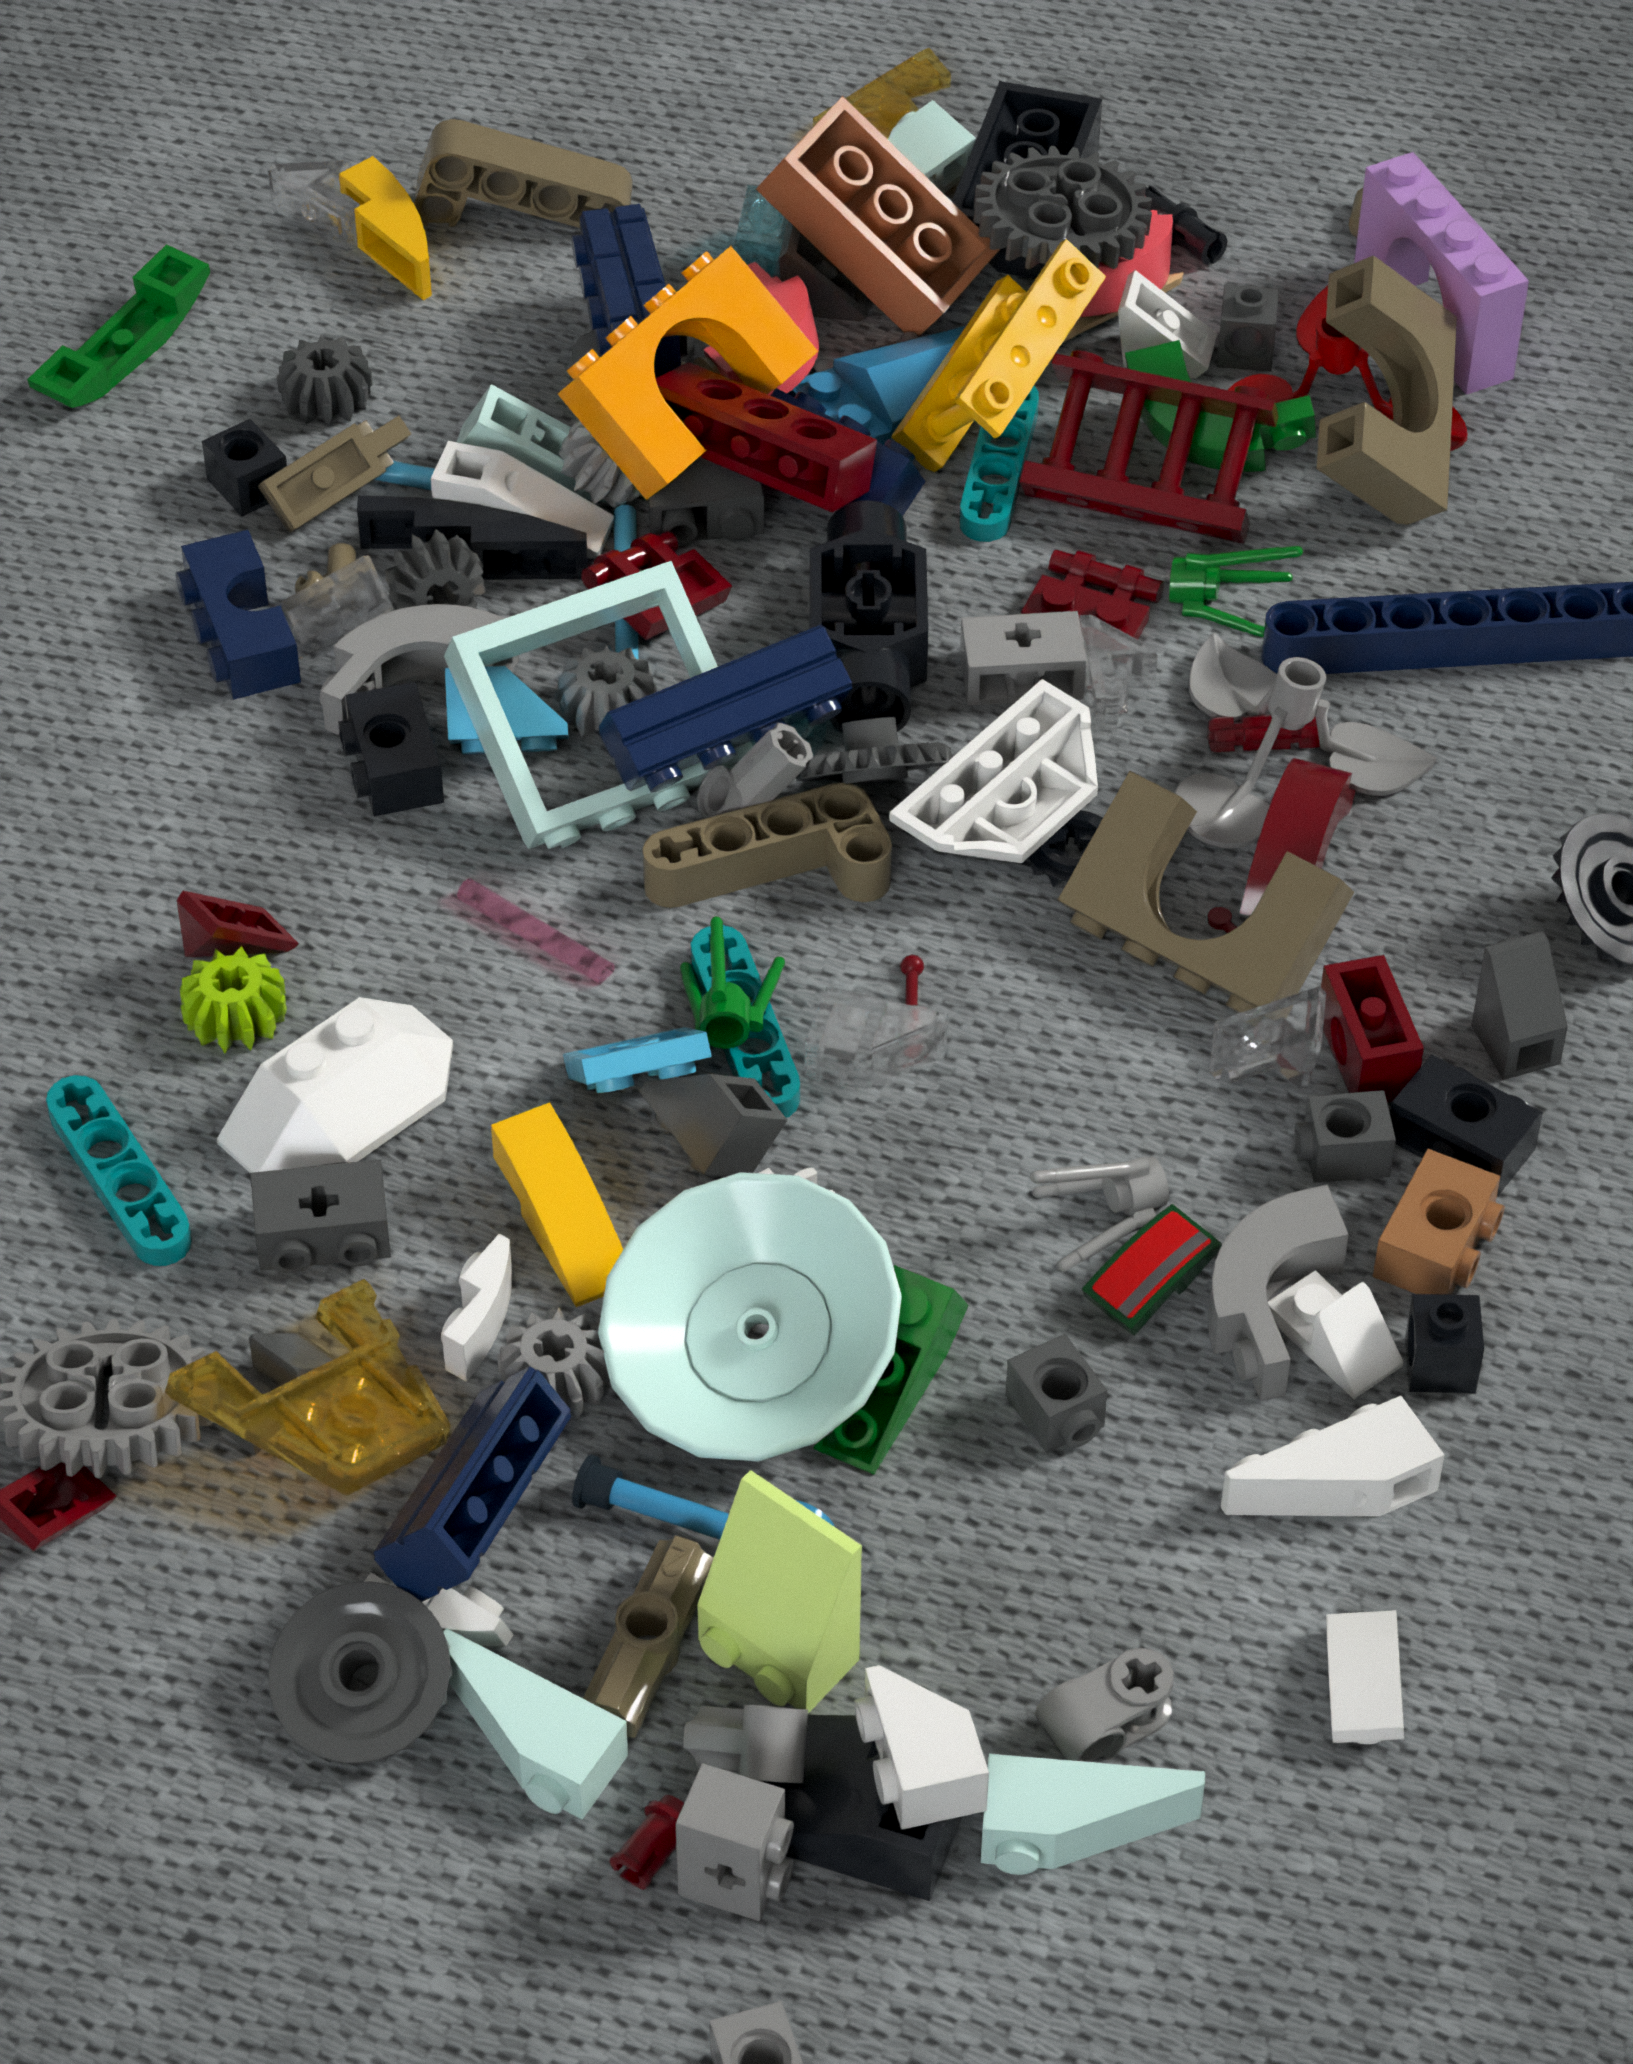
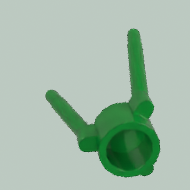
(1199, 578)
(725, 1008)

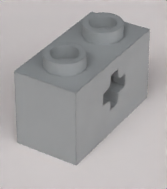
(1013, 652)
(733, 1843)

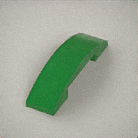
(162, 299)

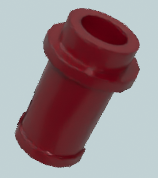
(650, 1843)

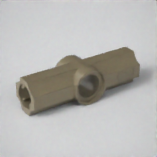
(659, 1608)

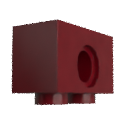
(1369, 1027)

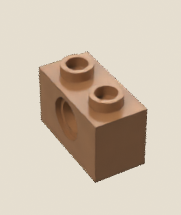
(1438, 1226)

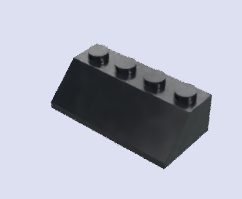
(1021, 120)

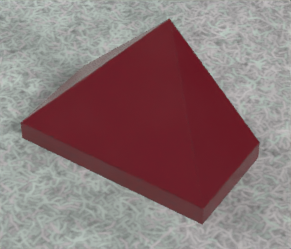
(227, 926)
(50, 1504)

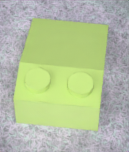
(782, 1597)

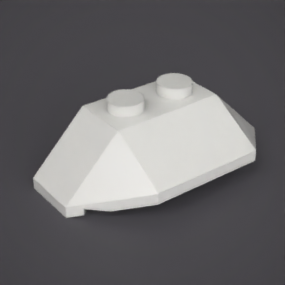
(1009, 782)
(340, 1089)

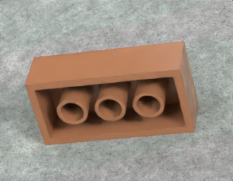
(877, 218)

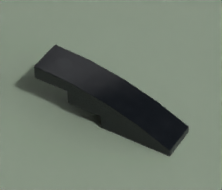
(505, 541)

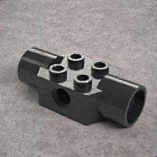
(874, 606)

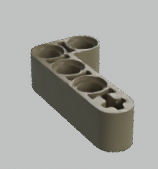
(514, 174)
(770, 842)

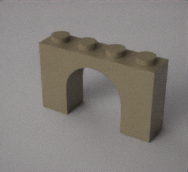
(1412, 338)
(1120, 887)

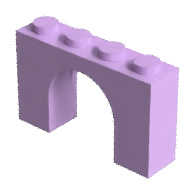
(1417, 223)

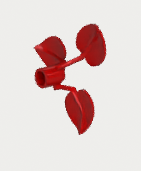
(1337, 356)

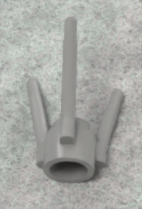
(1127, 1187)

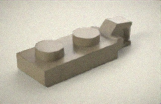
(332, 471)

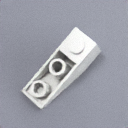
(503, 482)
(1351, 1468)

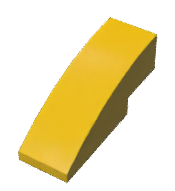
(388, 224)
(558, 1200)

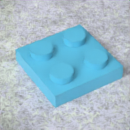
(661, 1054)

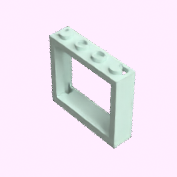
(550, 623)

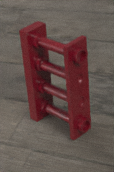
(1165, 500)

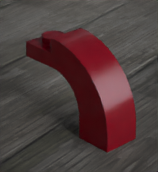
(1299, 821)

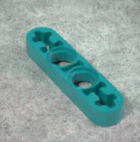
(1001, 461)
(744, 973)
(124, 1168)

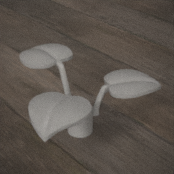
(1236, 685)

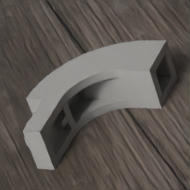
(397, 650)
(1256, 1261)

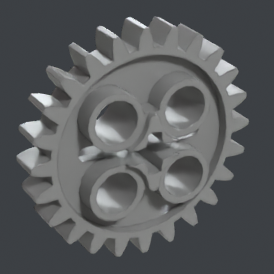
(57, 1398)

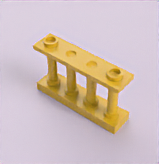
(999, 356)

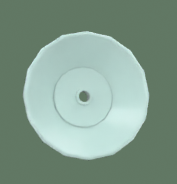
(738, 1259)

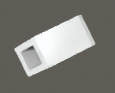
(925, 1750)

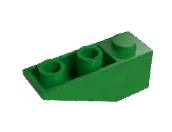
(924, 1335)

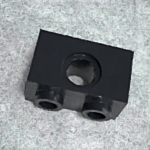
(392, 748)
(1465, 1119)

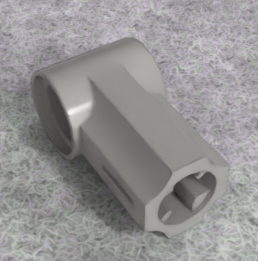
(758, 775)
(754, 1741)

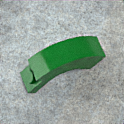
(1211, 434)

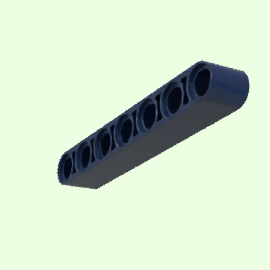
(1453, 628)

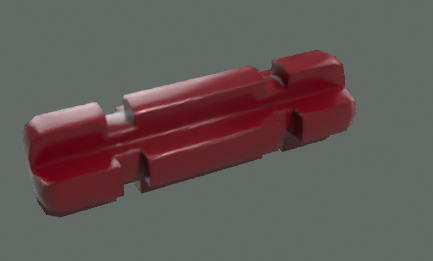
(1225, 734)

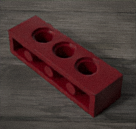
(770, 438)

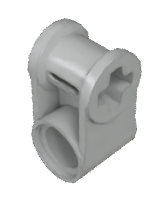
(1106, 1708)

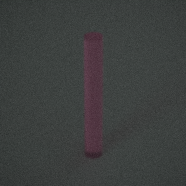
(535, 931)

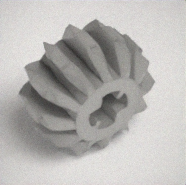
(594, 468)
(601, 684)
(564, 1354)

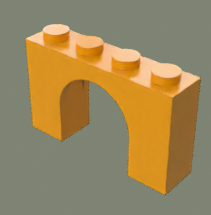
(619, 391)

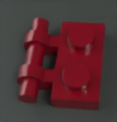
(700, 580)
(1072, 595)

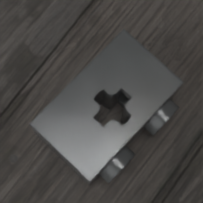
(320, 1216)

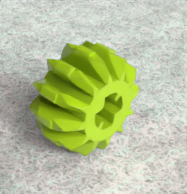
(233, 999)

